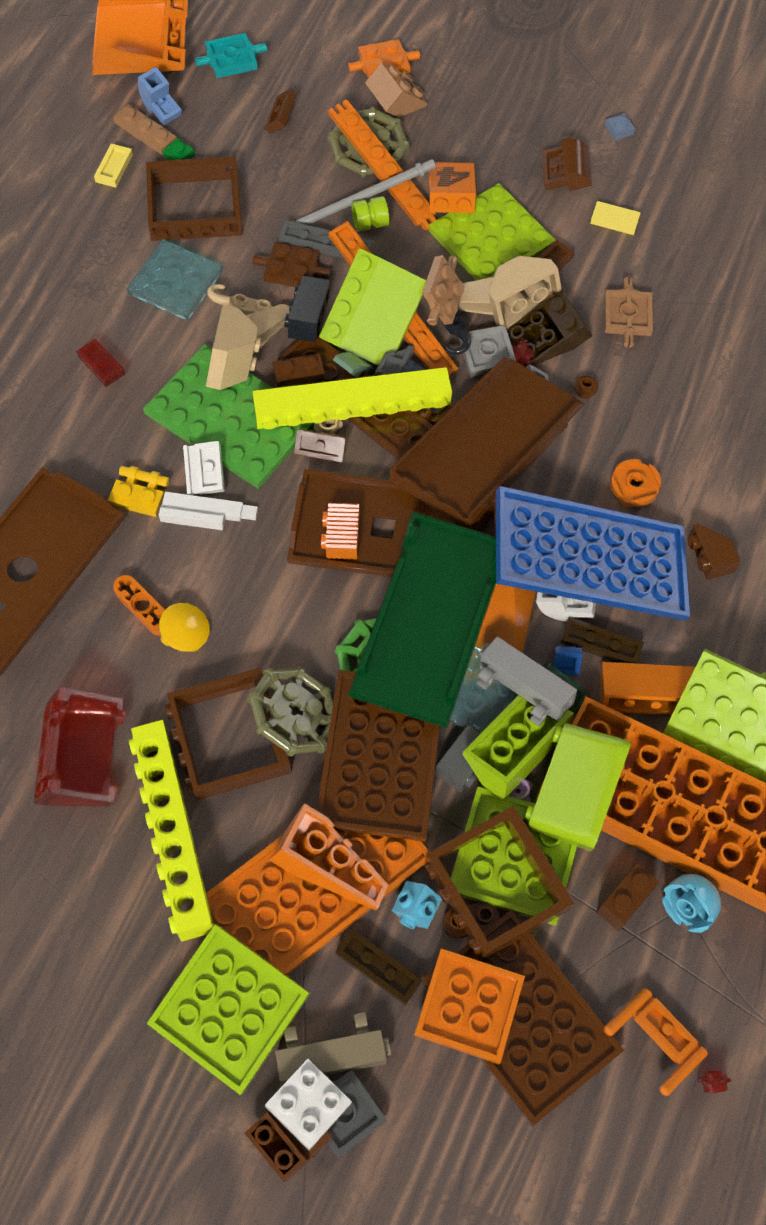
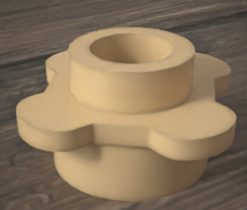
(334, 426)

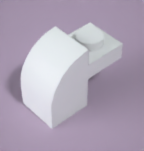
(562, 607)

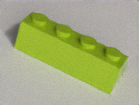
(512, 747)

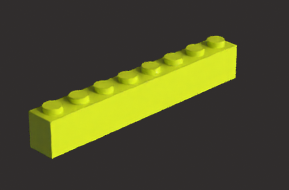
(352, 398)

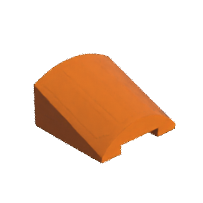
(139, 36)

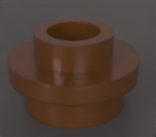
(586, 392)

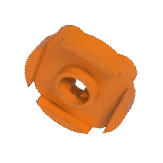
(630, 495)

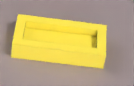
(113, 165)
(615, 218)

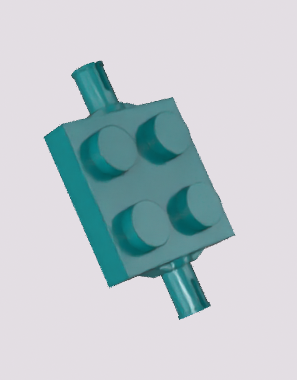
(231, 55)

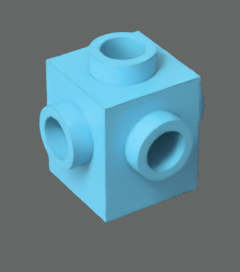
(416, 905)

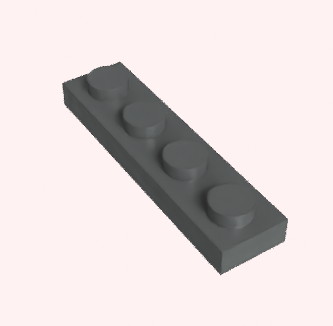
(312, 237)

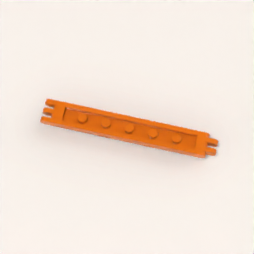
(381, 163)

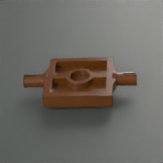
(289, 263)

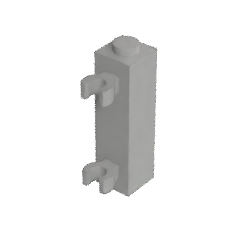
(526, 678)

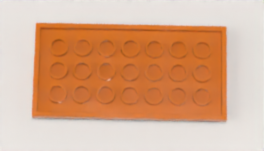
(293, 918)

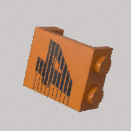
(452, 188)

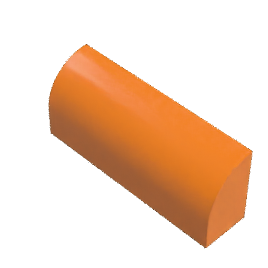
(642, 687)

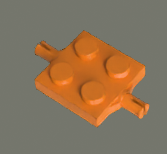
(386, 52)

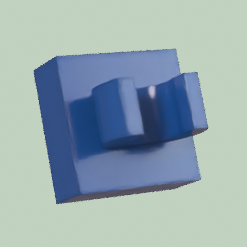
(568, 660)

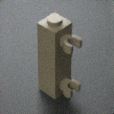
(334, 1055)

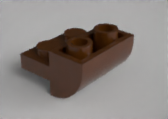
(567, 165)
(281, 1147)

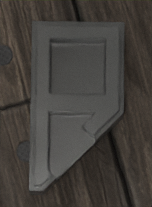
(394, 361)

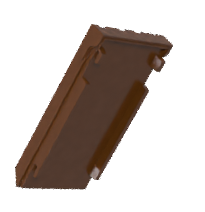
(485, 442)

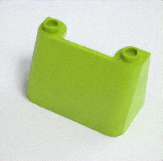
(578, 786)

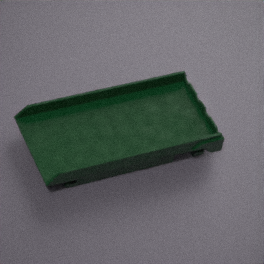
(428, 621)

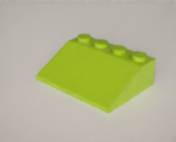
(373, 308)

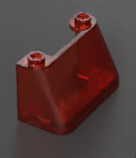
(77, 749)

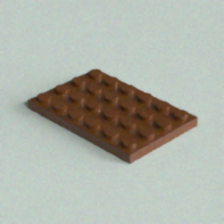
(377, 768)
(554, 1033)

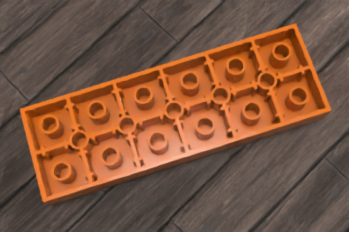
(685, 807)

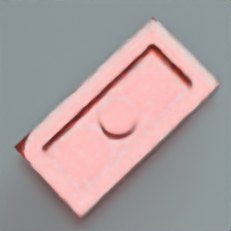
(100, 362)

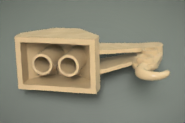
(240, 336)

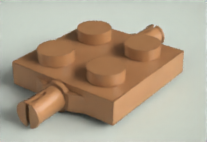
(443, 290)
(628, 312)

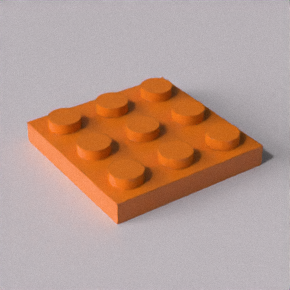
(469, 1006)

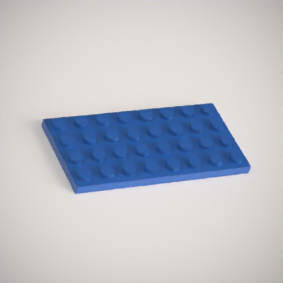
(590, 554)

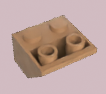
(395, 90)

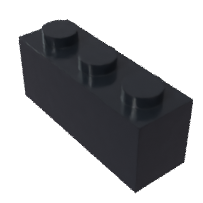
(307, 309)

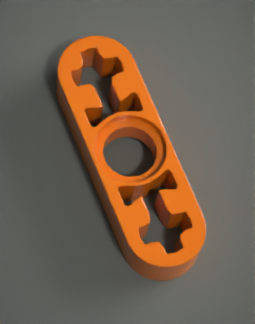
(139, 594)

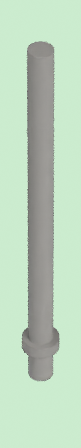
(418, 170)

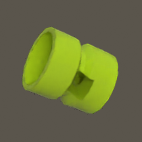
(370, 213)

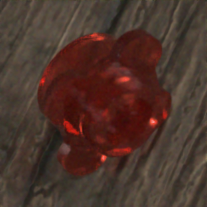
(714, 1081)

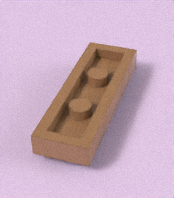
(144, 128)

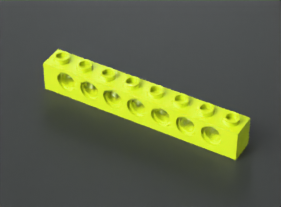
(198, 919)

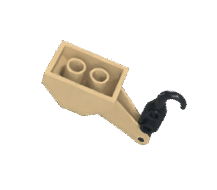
(509, 295)

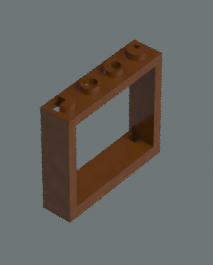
(192, 171)
(209, 691)
(535, 858)

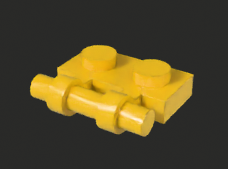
(136, 497)

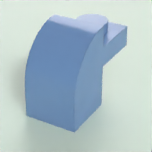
(156, 97)

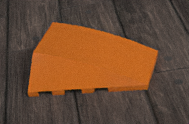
(507, 617)

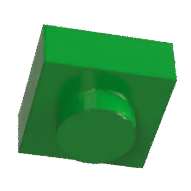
(178, 151)

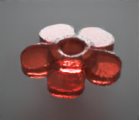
(522, 353)

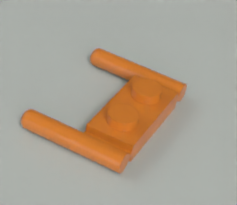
(665, 1031)

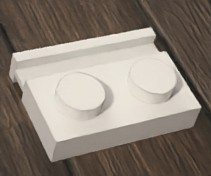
(204, 468)

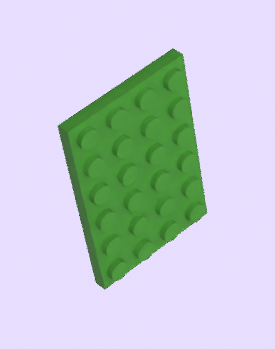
(225, 416)

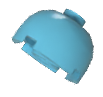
(692, 901)

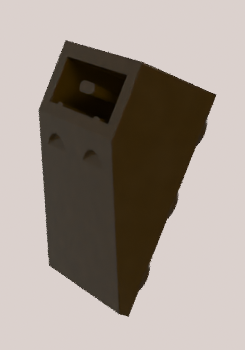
(550, 329)

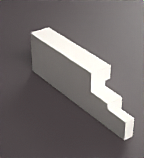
(203, 511)

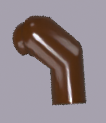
(431, 417)

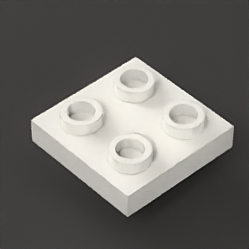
(308, 1104)

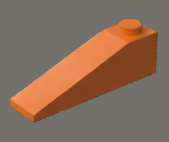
(321, 856)

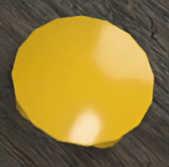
(184, 627)

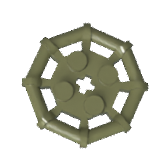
(382, 133)
(279, 706)

